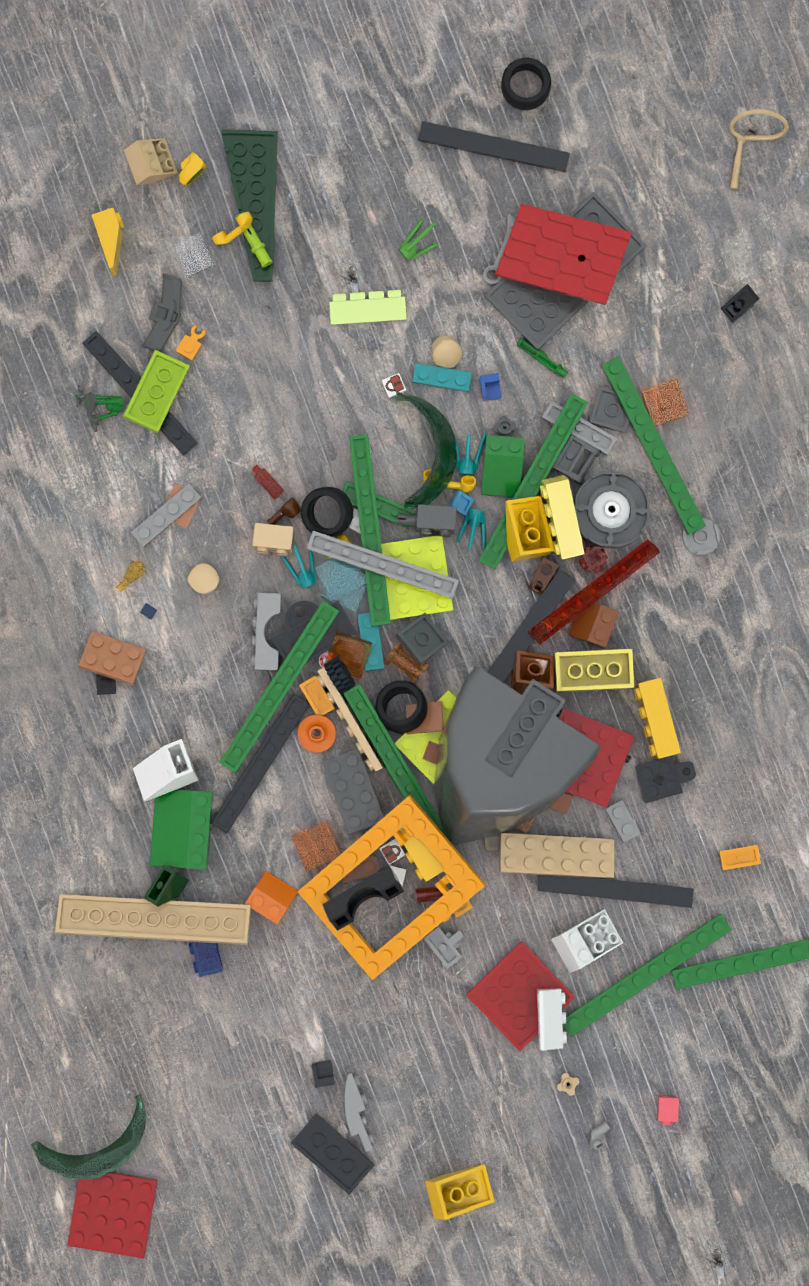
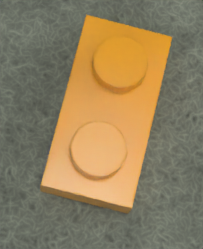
(316, 696)
(740, 857)

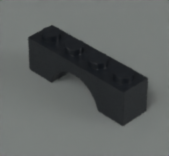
(342, 908)

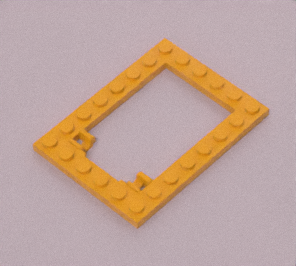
(457, 869)

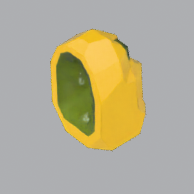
(191, 169)

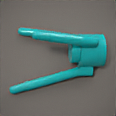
(467, 466)
(474, 518)
(305, 577)

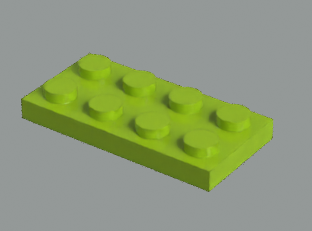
(156, 391)

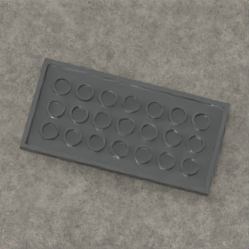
(541, 312)

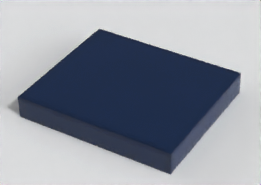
(148, 611)

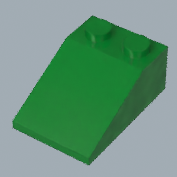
(502, 465)

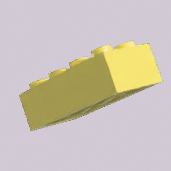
(562, 516)
(594, 670)

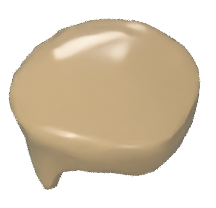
(446, 352)
(203, 578)

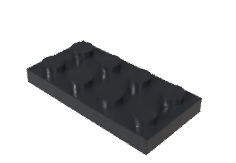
(332, 1153)

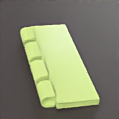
(367, 310)

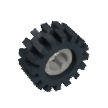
(339, 675)

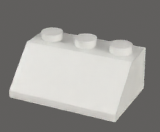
(551, 1019)

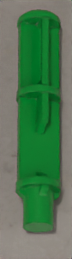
(541, 357)

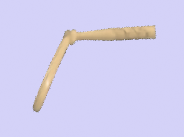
(742, 139)

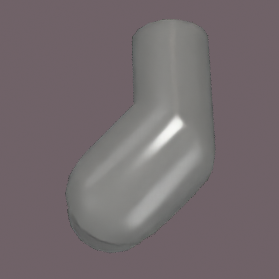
(596, 1135)

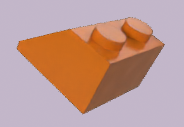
(271, 897)

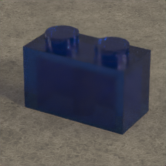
(207, 958)

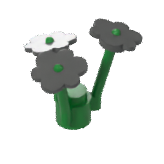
(113, 404)

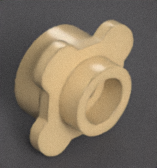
(567, 1079)

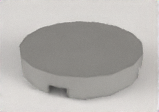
(703, 540)

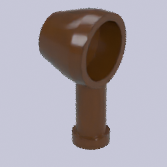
(289, 509)

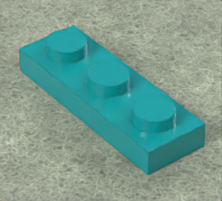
(442, 377)
(371, 634)

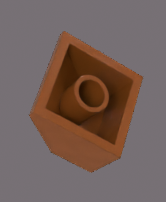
(594, 625)
(529, 667)

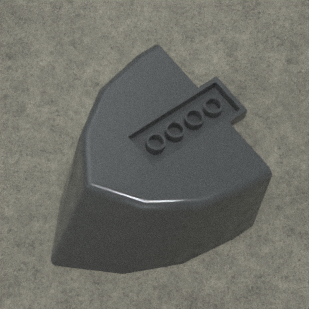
(504, 758)

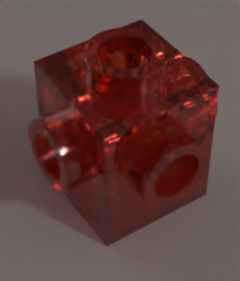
(600, 556)

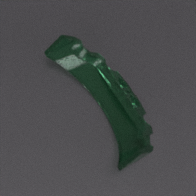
(445, 453)
(99, 1162)

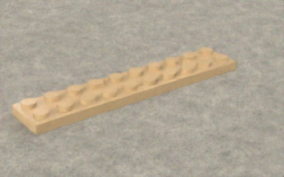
(146, 921)

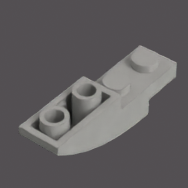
(354, 1104)

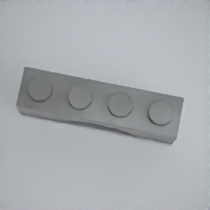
(268, 607)

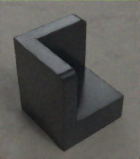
(323, 1073)

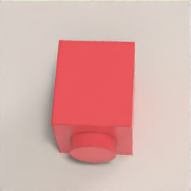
(667, 1109)

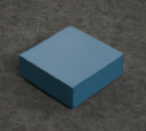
(461, 502)

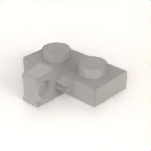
(445, 945)

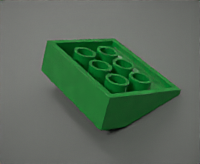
(182, 829)

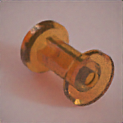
(405, 663)

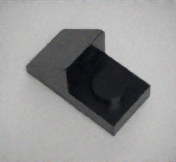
(740, 303)

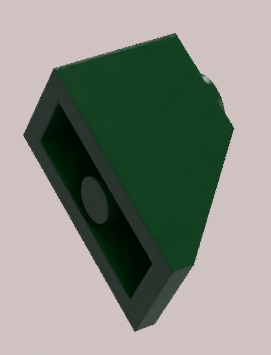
(165, 887)

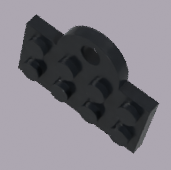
(296, 626)

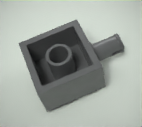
(431, 520)

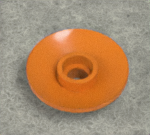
(314, 742)

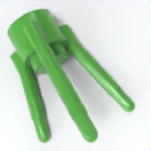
(409, 248)

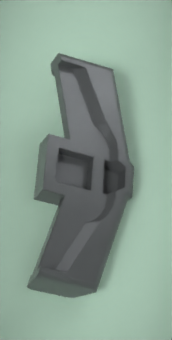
(165, 314)

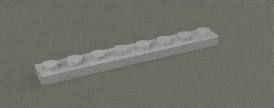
(382, 564)

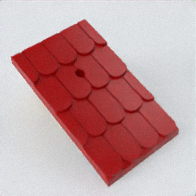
(548, 250)

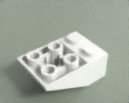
(165, 771)
(587, 941)

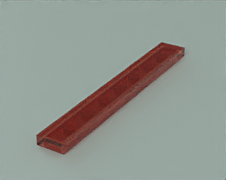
(593, 591)

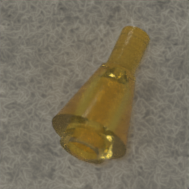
(134, 571)

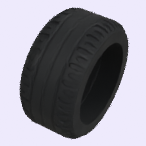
(530, 65)
(344, 503)
(390, 691)

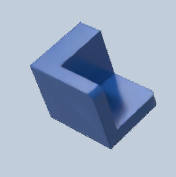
(490, 387)

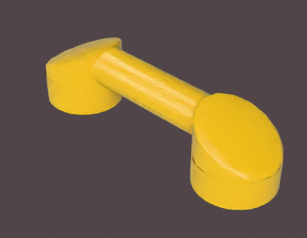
(244, 222)
(466, 485)

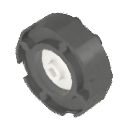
(621, 494)

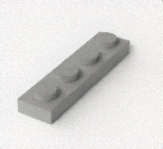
(583, 430)
(166, 515)

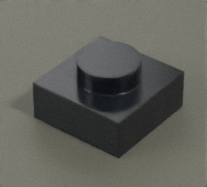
(105, 685)

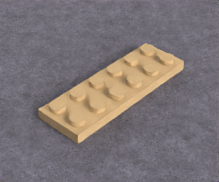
(352, 727)
(556, 855)

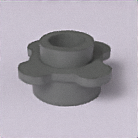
(504, 422)

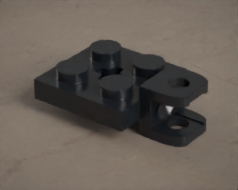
(672, 774)

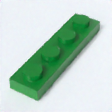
(386, 508)

